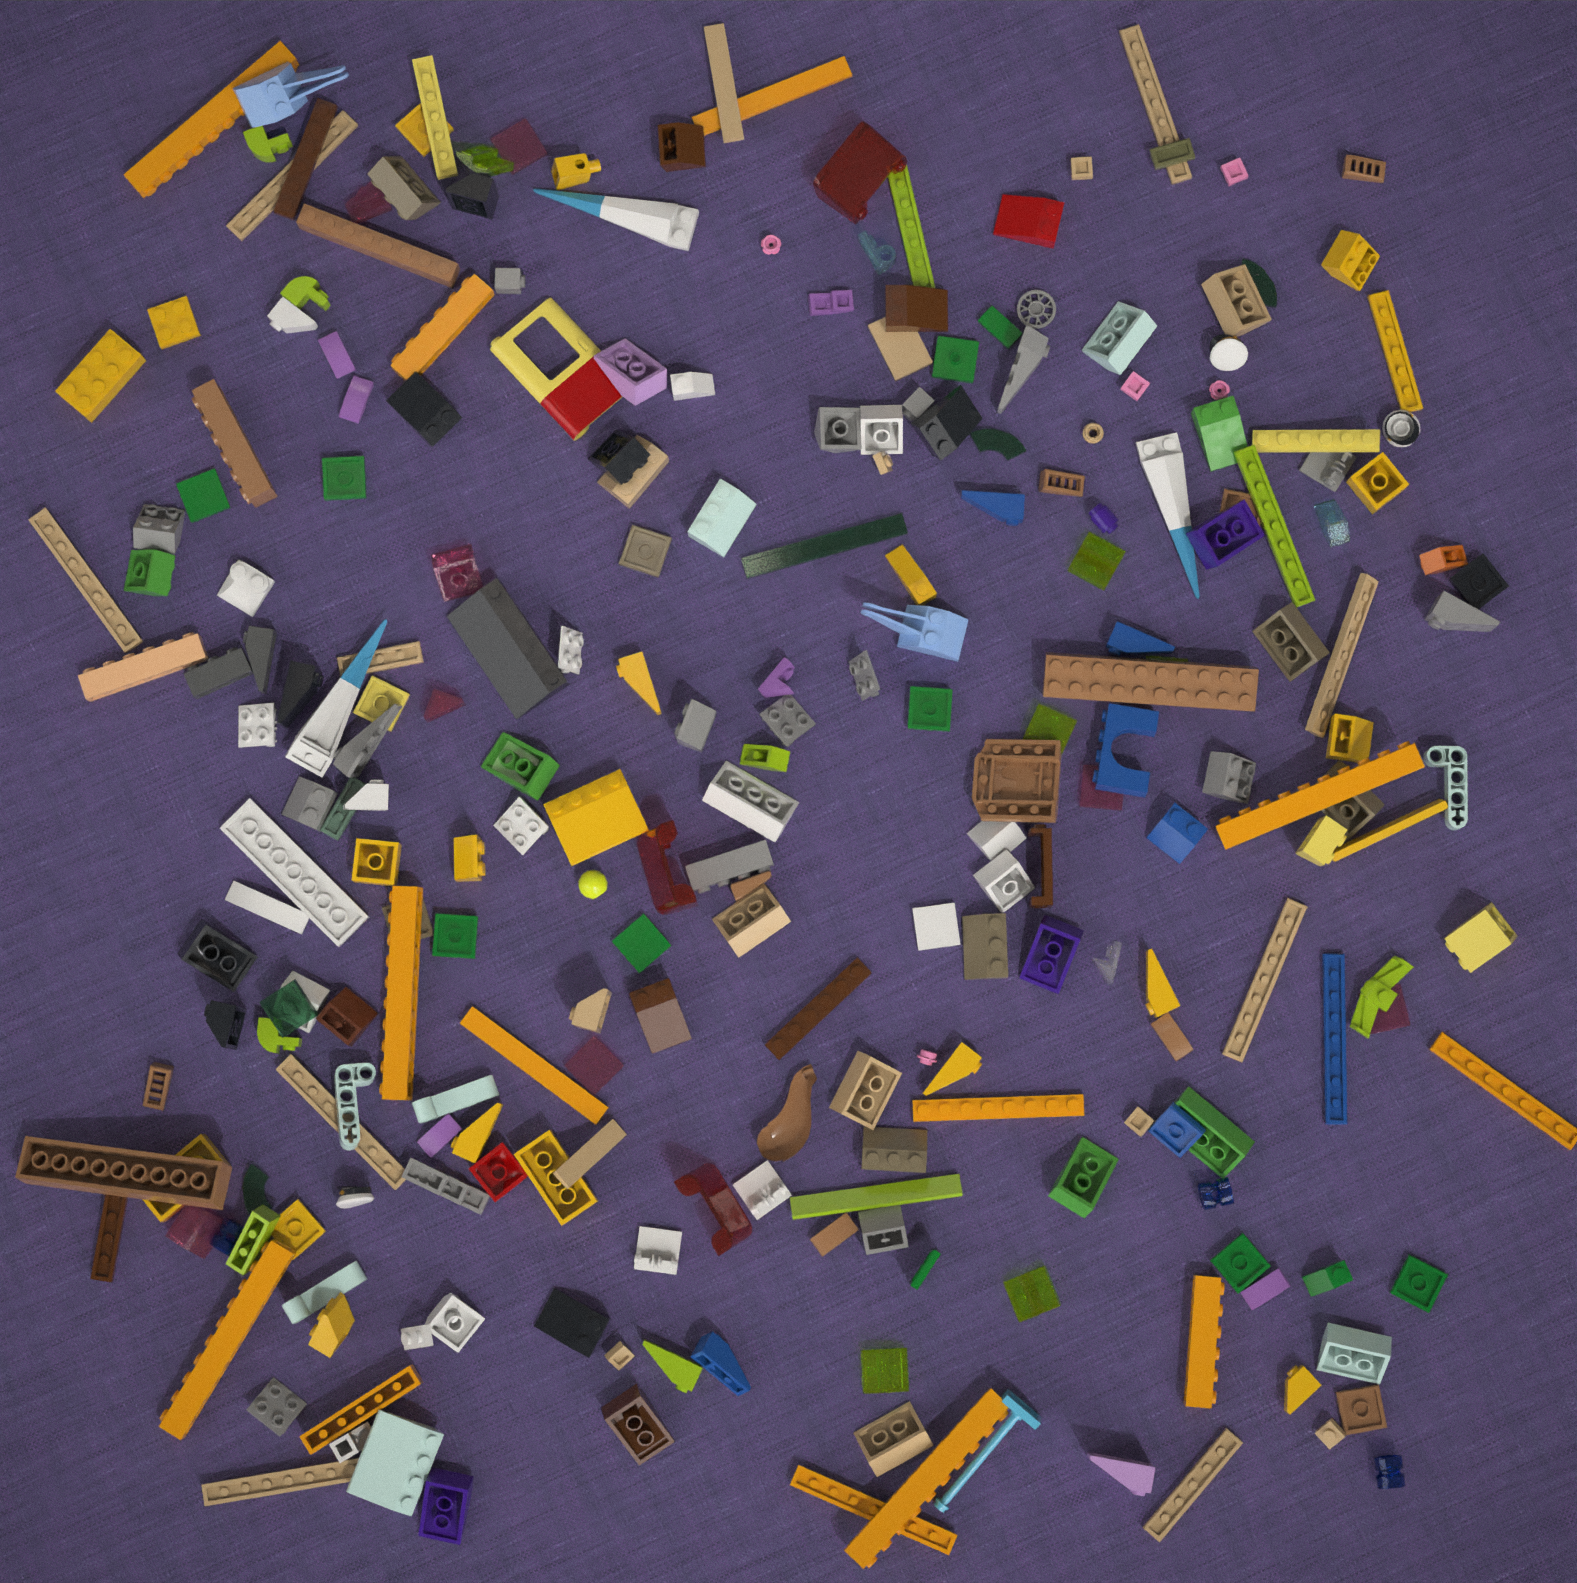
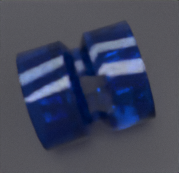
(1223, 1193)
(221, 1241)
(1389, 1471)

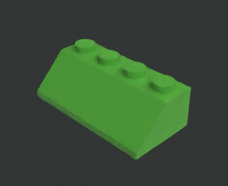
(1222, 1143)

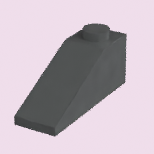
(260, 650)

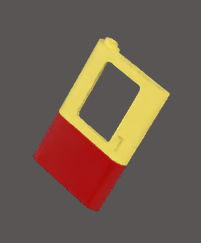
(578, 392)

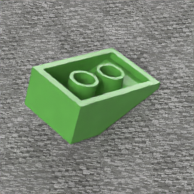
(1219, 432)
(520, 766)
(1083, 1178)

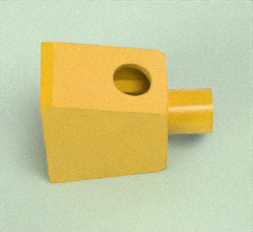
(573, 170)

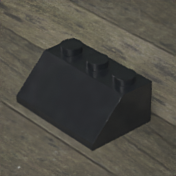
(474, 195)
(225, 1022)

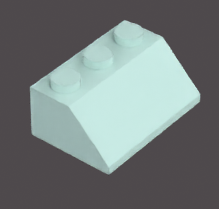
(1119, 337)
(721, 518)
(1354, 1353)

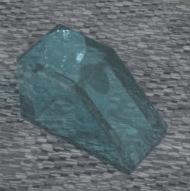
(1333, 523)

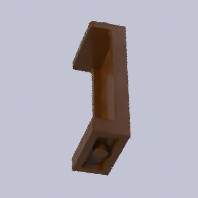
(1046, 897)

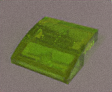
(485, 160)
(1096, 561)
(1050, 725)
(1032, 1293)
(884, 1370)

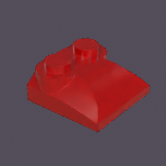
(498, 1172)

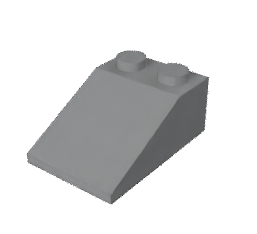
(1454, 614)

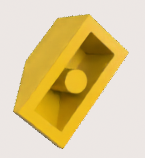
(1298, 1387)

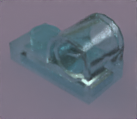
(868, 244)

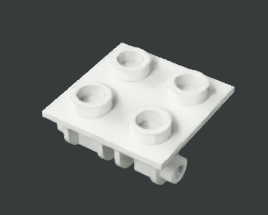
(570, 650)
(257, 725)
(521, 825)
(762, 1190)
(657, 1250)

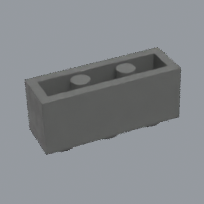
(218, 672)

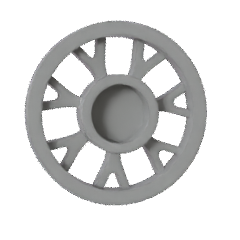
(1036, 309)

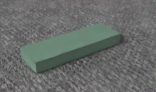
(338, 818)

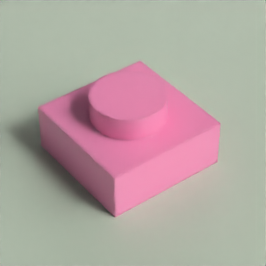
(1234, 171)
(1135, 386)

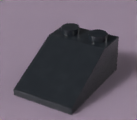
(424, 409)
(947, 423)
(619, 457)
(299, 689)
(217, 955)
(572, 1323)

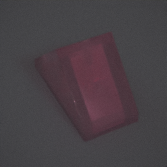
(441, 704)

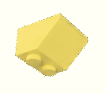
(1322, 841)

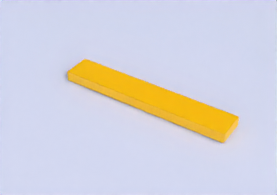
(1395, 351)
(1389, 829)

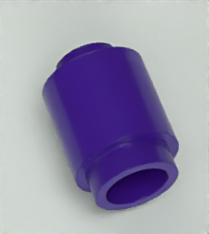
(1103, 518)

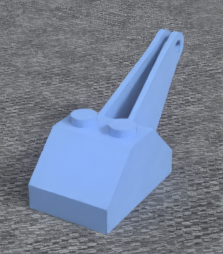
(280, 93)
(924, 629)

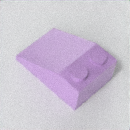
(632, 371)
(1132, 1474)

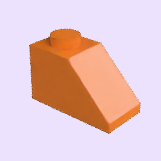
(1443, 559)

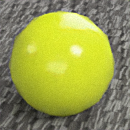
(592, 884)

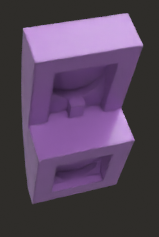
(830, 303)
(336, 354)
(355, 399)
(439, 1135)
(1265, 1289)

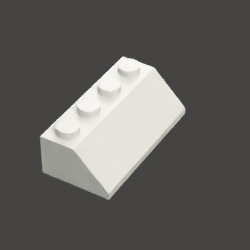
(750, 801)

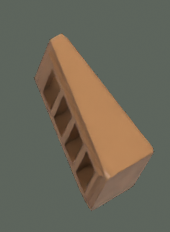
(1355, 175)
(1046, 473)
(746, 886)
(168, 1069)

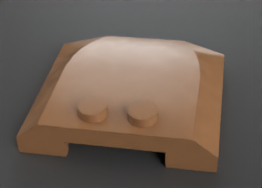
(1017, 780)

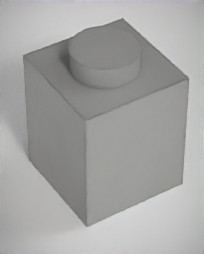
(509, 281)
(917, 404)

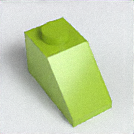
(765, 757)

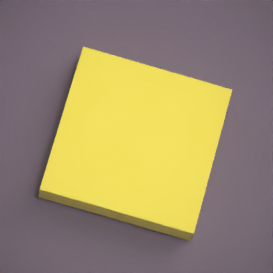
(379, 698)

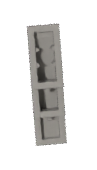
(445, 1186)

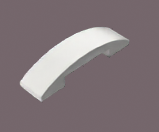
(267, 907)

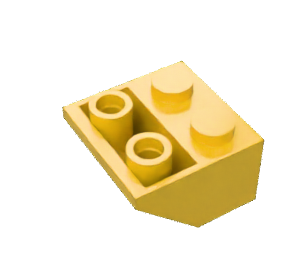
(1350, 259)
(1349, 738)
(468, 858)
(332, 1326)

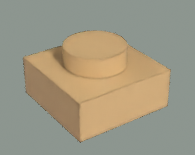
(1081, 168)
(883, 462)
(1139, 1121)
(619, 1355)
(1330, 1433)

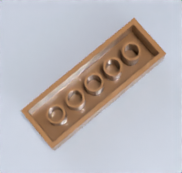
(235, 445)

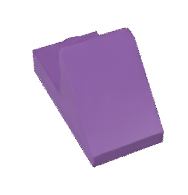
(774, 685)

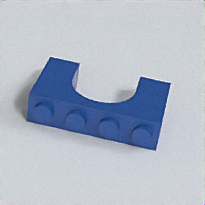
(1110, 774)

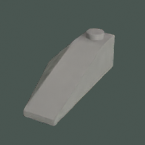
(1028, 357)
(358, 751)

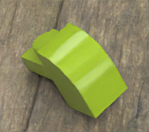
(265, 148)
(305, 288)
(271, 1038)

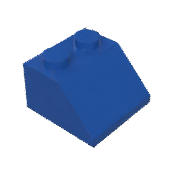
(1177, 833)

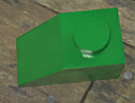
(1327, 1278)

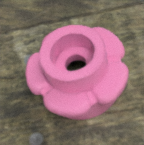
(771, 239)
(1219, 384)
(927, 1057)

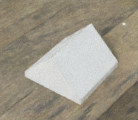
(996, 837)

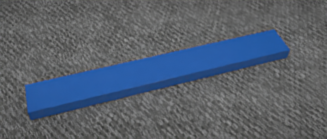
(1334, 1039)

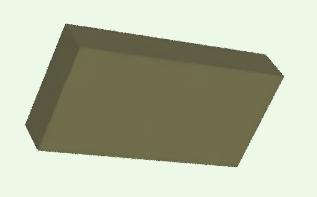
(1172, 154)

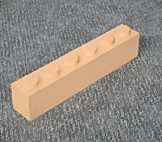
(143, 667)

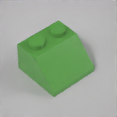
(149, 572)

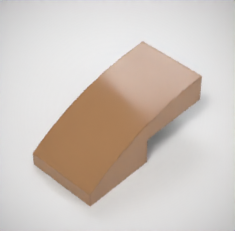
(1172, 1037)
(834, 1234)

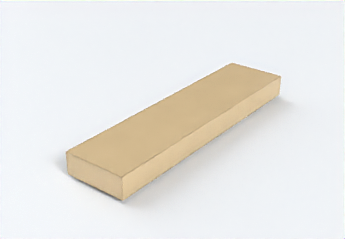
(388, 658)
(589, 1154)

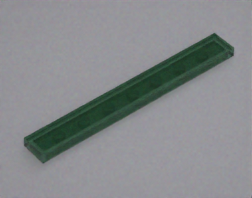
(824, 546)

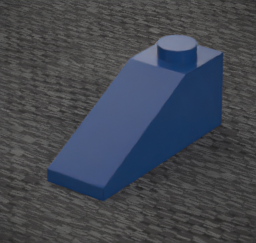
(1002, 506)
(1130, 641)
(720, 1361)

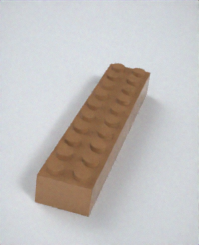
(1150, 681)
(124, 1172)

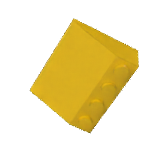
(596, 817)

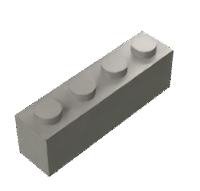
(728, 866)

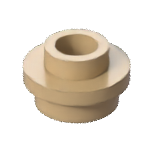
(1097, 428)

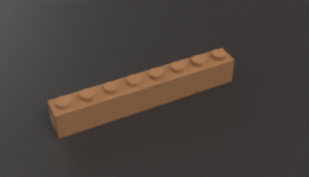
(378, 245)

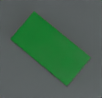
(1000, 327)

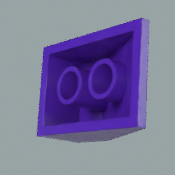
(1225, 534)
(1051, 954)
(445, 1505)

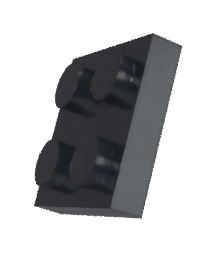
(1478, 582)

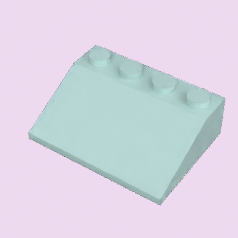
(395, 1462)

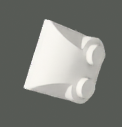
(245, 587)
(454, 1321)

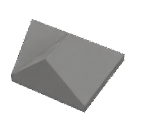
(838, 429)

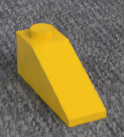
(911, 576)
(637, 676)
(1158, 990)
(958, 1066)
(474, 1138)

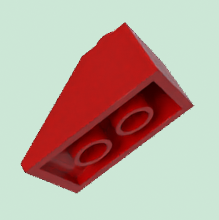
(1029, 219)

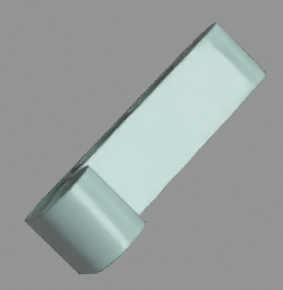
(1449, 786)
(455, 1099)
(350, 1107)
(320, 1294)

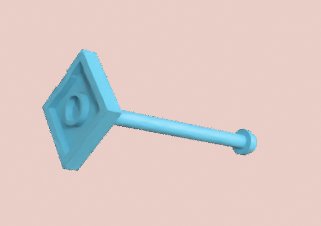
(1019, 1411)

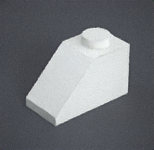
(290, 318)
(692, 385)

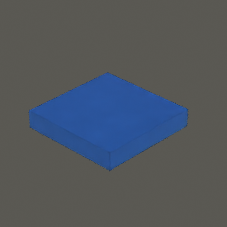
(1176, 1130)

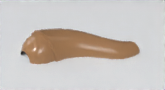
(792, 1126)

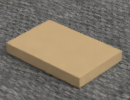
(901, 350)

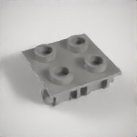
(1328, 467)
(864, 676)
(787, 719)
(276, 1407)

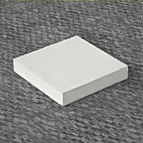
(936, 926)

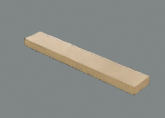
(723, 83)
(1192, 1485)

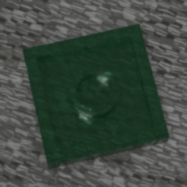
(289, 1008)

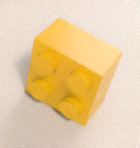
(1377, 483)
(376, 862)

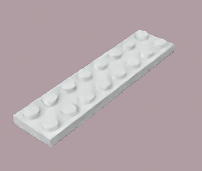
(294, 872)

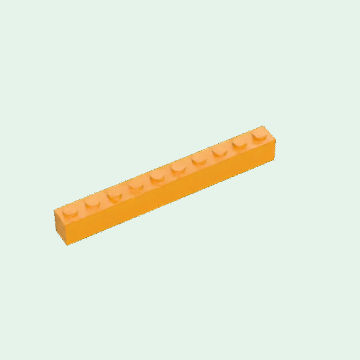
(200, 128)
(1319, 795)
(401, 993)
(227, 1339)
(926, 1478)

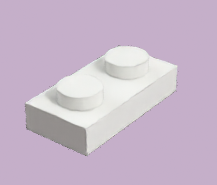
(416, 1337)

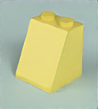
(1480, 938)

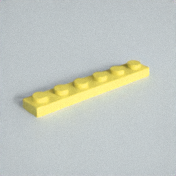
(435, 117)
(1316, 440)

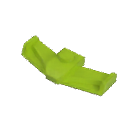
(1378, 994)

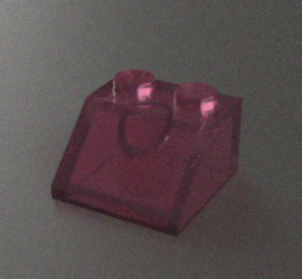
(457, 572)
(195, 1229)

